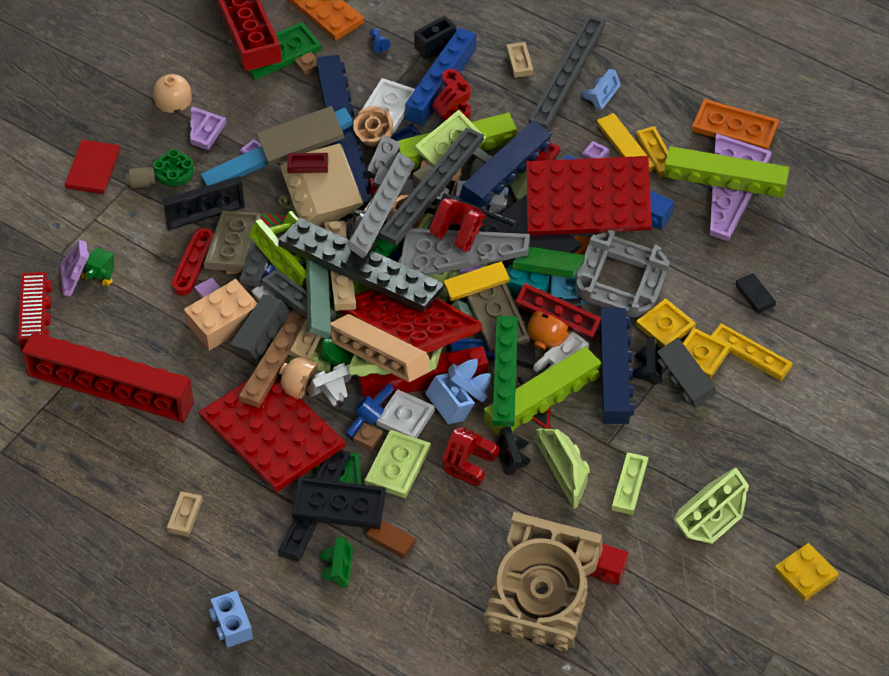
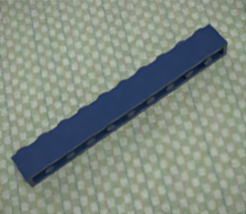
(334, 94)

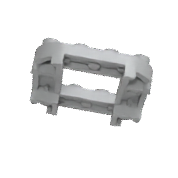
(608, 297)

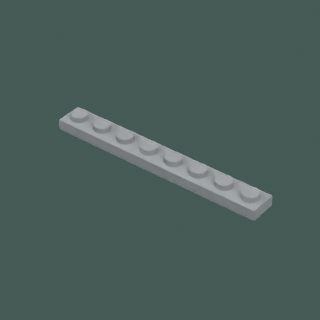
(380, 205)

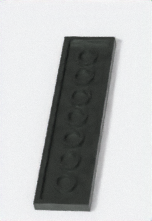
(372, 271)

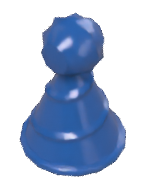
(380, 43)

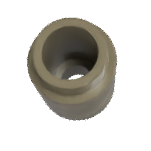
(140, 177)

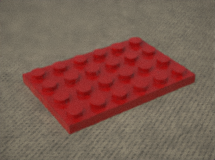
(588, 195)
(427, 331)
(278, 438)

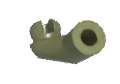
(287, 204)

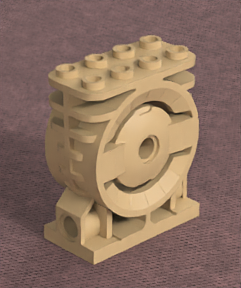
(543, 544)

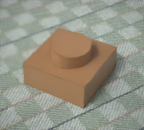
(306, 63)
(368, 437)

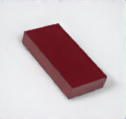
(307, 163)

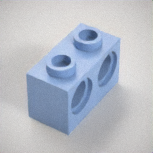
(234, 618)

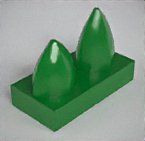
(341, 556)

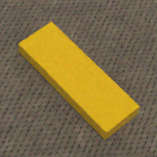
(654, 148)
(476, 281)

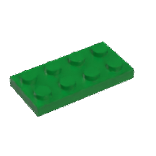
(293, 44)

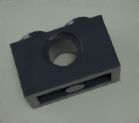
(434, 36)

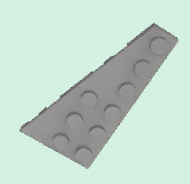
(437, 255)

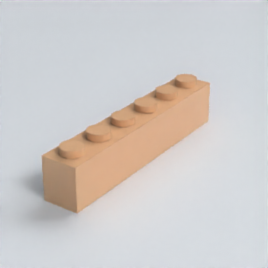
(379, 348)

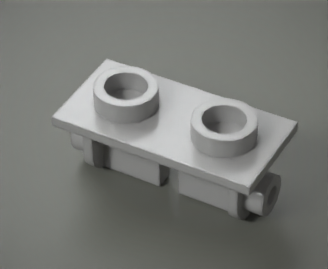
(383, 155)

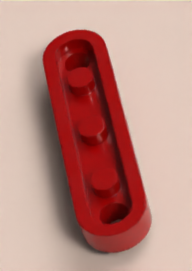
(192, 262)

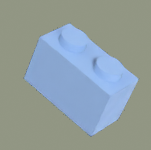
(449, 399)

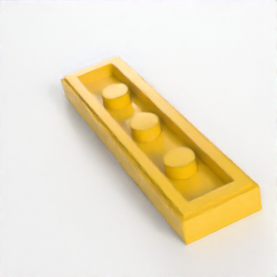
(621, 138)
(753, 352)

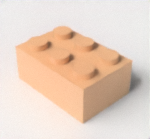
(219, 314)

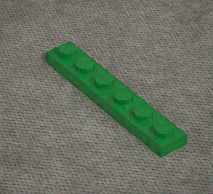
(505, 371)

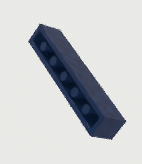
(506, 165)
(614, 366)

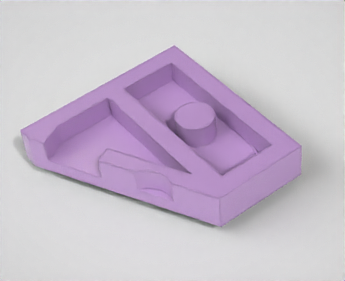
(205, 128)
(72, 267)

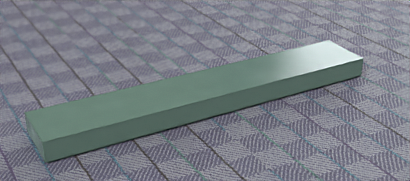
(318, 299)

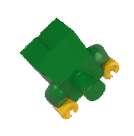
(99, 265)

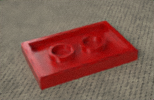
(92, 166)

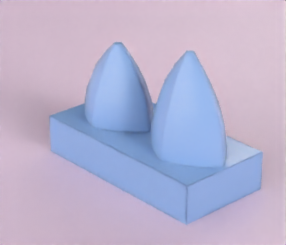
(604, 89)
(463, 377)

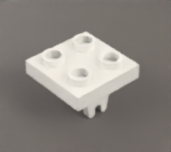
(331, 384)

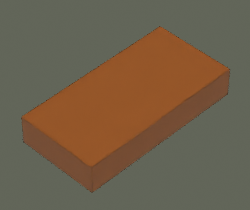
(392, 539)

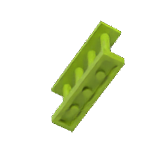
(281, 258)

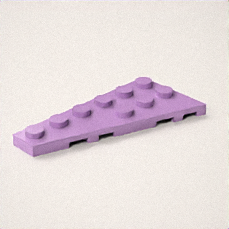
(726, 203)

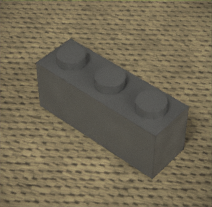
(260, 328)
(686, 372)

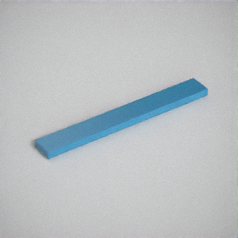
(255, 158)

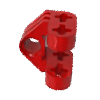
(450, 98)
(461, 214)
(460, 447)

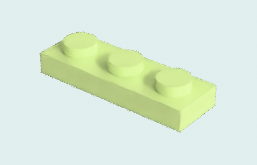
(630, 483)

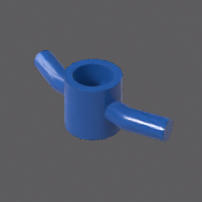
(369, 410)

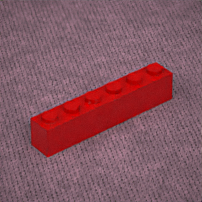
(374, 383)

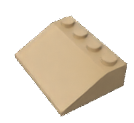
(324, 195)

